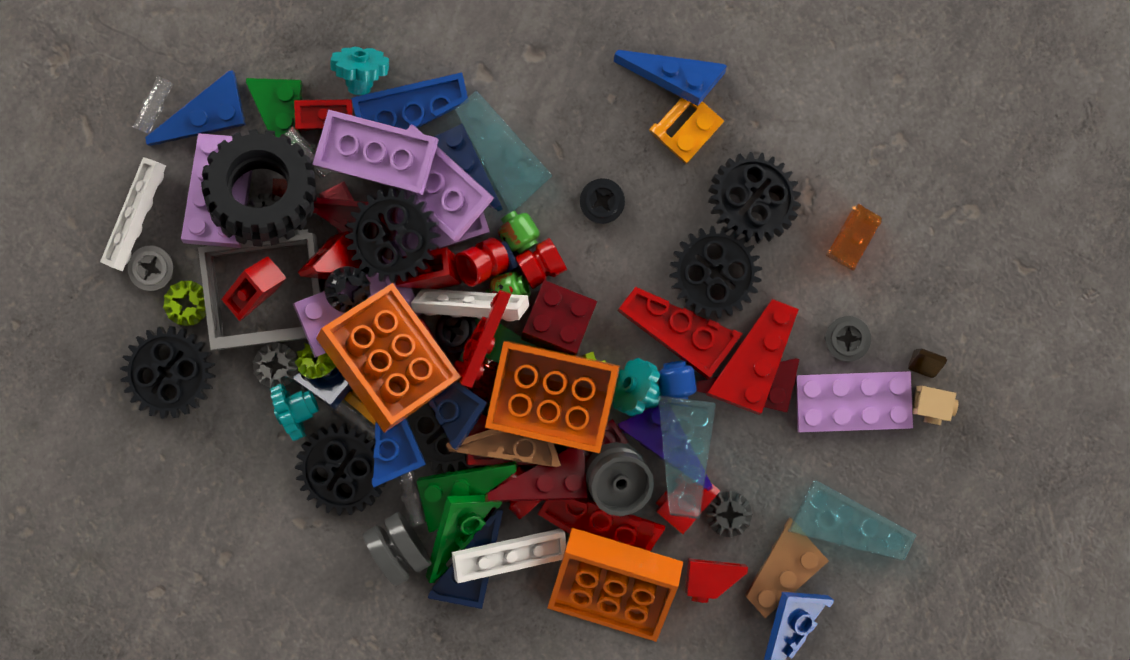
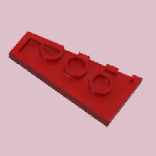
(682, 332)
(753, 367)
(588, 517)

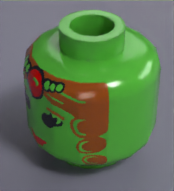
(519, 232)
(511, 283)

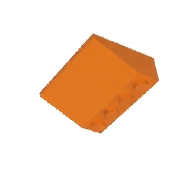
(387, 357)
(552, 396)
(615, 584)

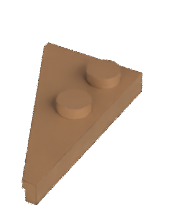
(509, 447)

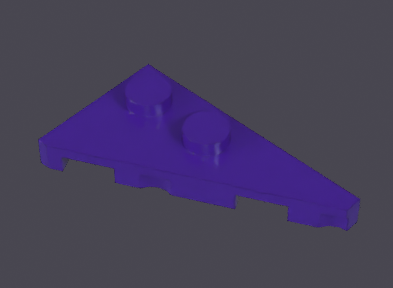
(647, 431)

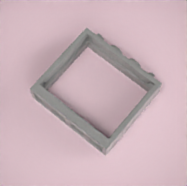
(211, 296)

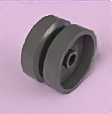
(618, 479)
(397, 549)

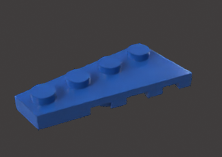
(412, 103)

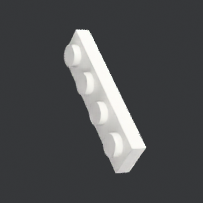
(133, 213)
(466, 304)
(508, 555)

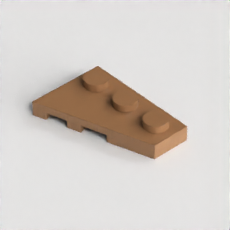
(786, 569)

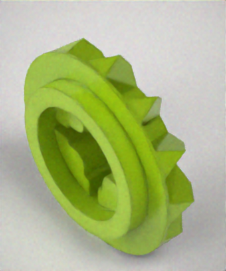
(174, 310)
(309, 368)

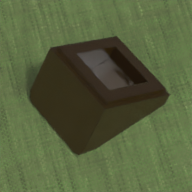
(926, 362)

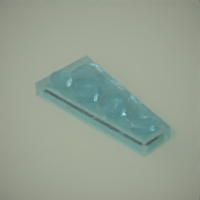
(507, 159)
(686, 448)
(842, 521)

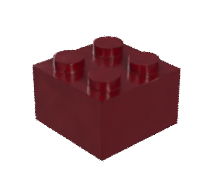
(558, 319)

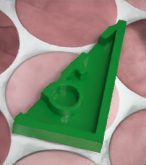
(276, 102)
(473, 481)
(457, 527)

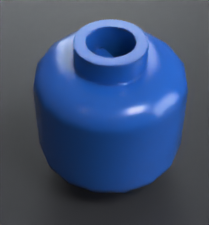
(677, 380)

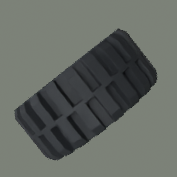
(253, 153)

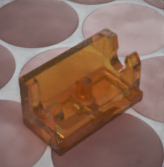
(854, 237)

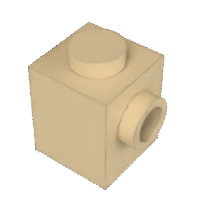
(934, 404)

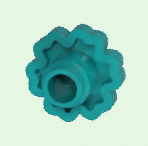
(359, 68)
(637, 387)
(293, 409)

